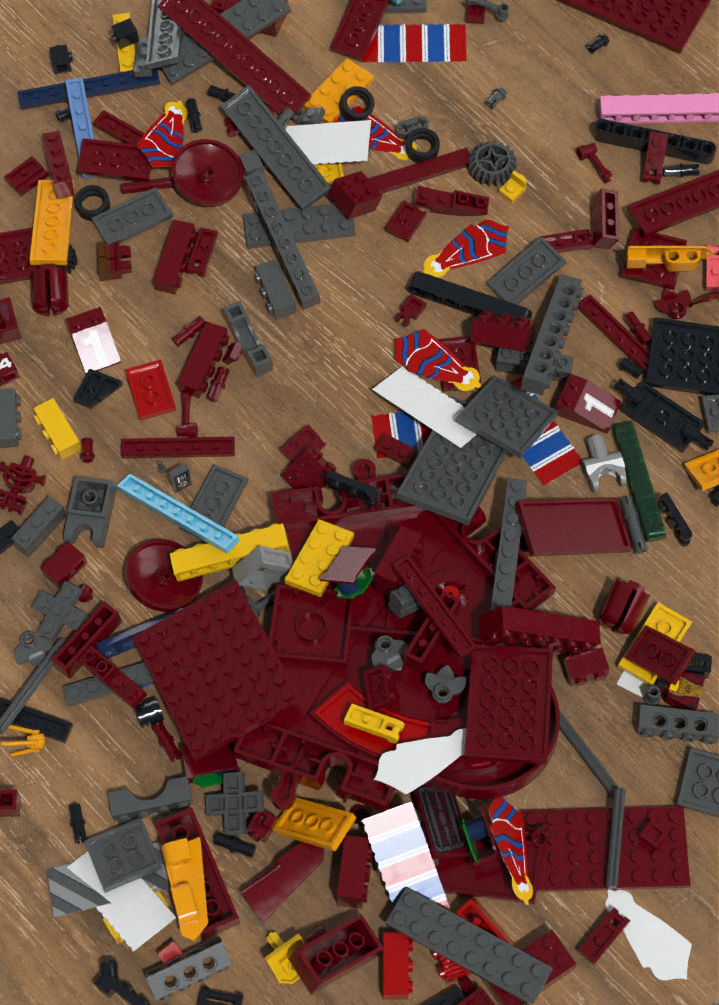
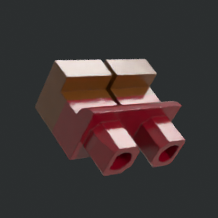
(110, 260)

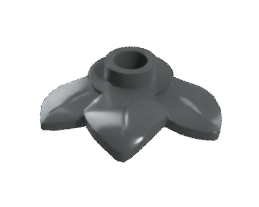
(32, 652)
(390, 656)
(444, 682)

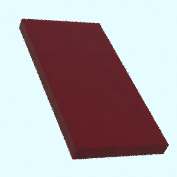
(573, 526)
(489, 880)

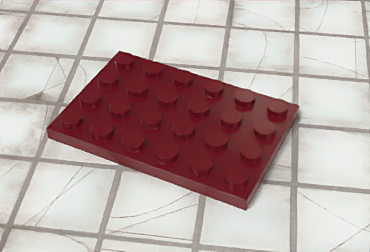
(509, 704)

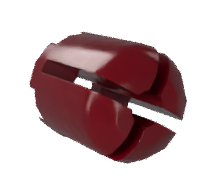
(57, 279)
(623, 606)

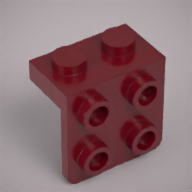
(309, 470)

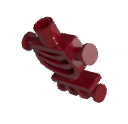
(23, 483)

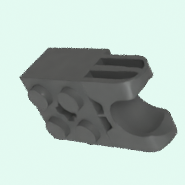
(90, 514)

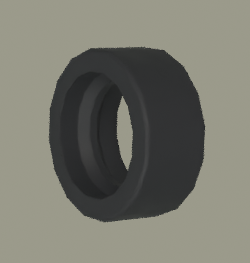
(364, 94)
(422, 133)
(90, 191)

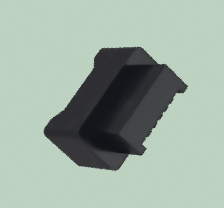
(700, 664)

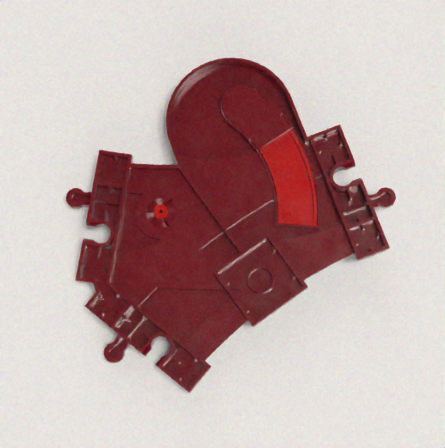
(332, 641)

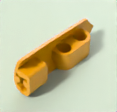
(641, 255)
(187, 884)

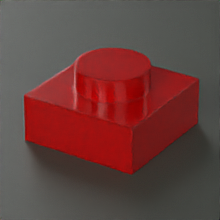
(169, 951)

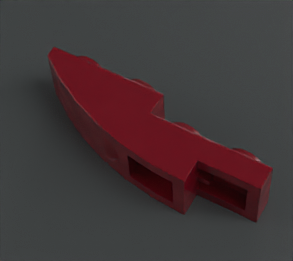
(455, 203)
(112, 677)

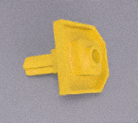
(279, 958)

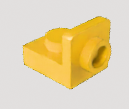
(513, 187)

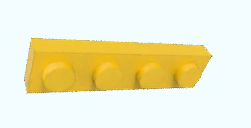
(125, 55)

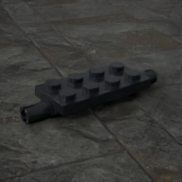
(663, 416)

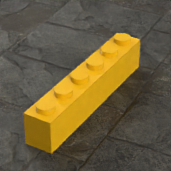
(208, 559)

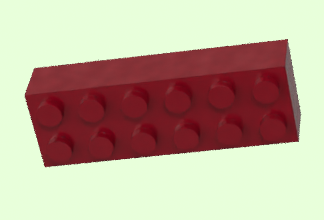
(539, 630)
(220, 908)

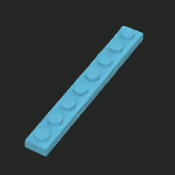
(178, 513)

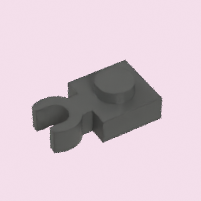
(312, 115)

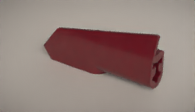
(280, 881)

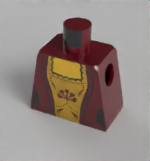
(685, 692)

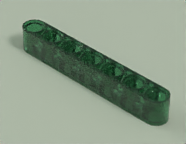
(639, 481)

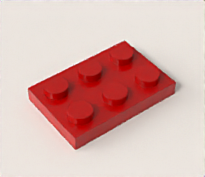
(150, 390)

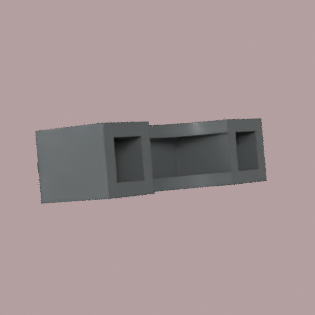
(244, 334)
(126, 806)

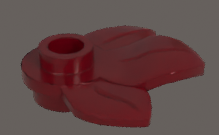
(672, 301)

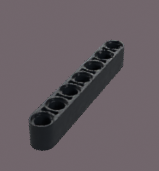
(629, 132)
(461, 297)

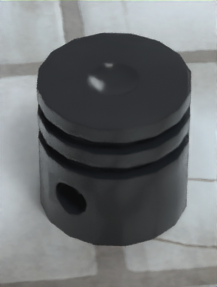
(149, 713)

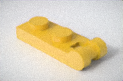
(373, 723)

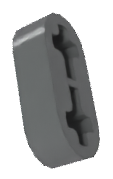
(410, 125)

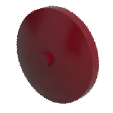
(207, 172)
(152, 577)

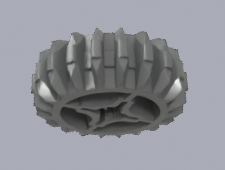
(497, 156)

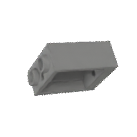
(276, 565)

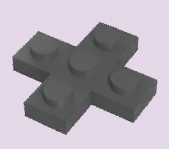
(59, 611)
(234, 803)

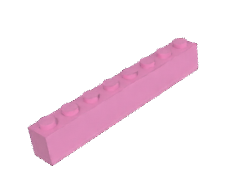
(660, 108)

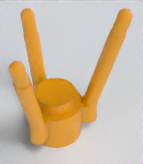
(34, 742)

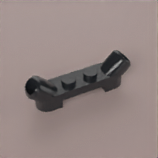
(109, 984)

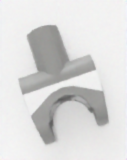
(602, 463)

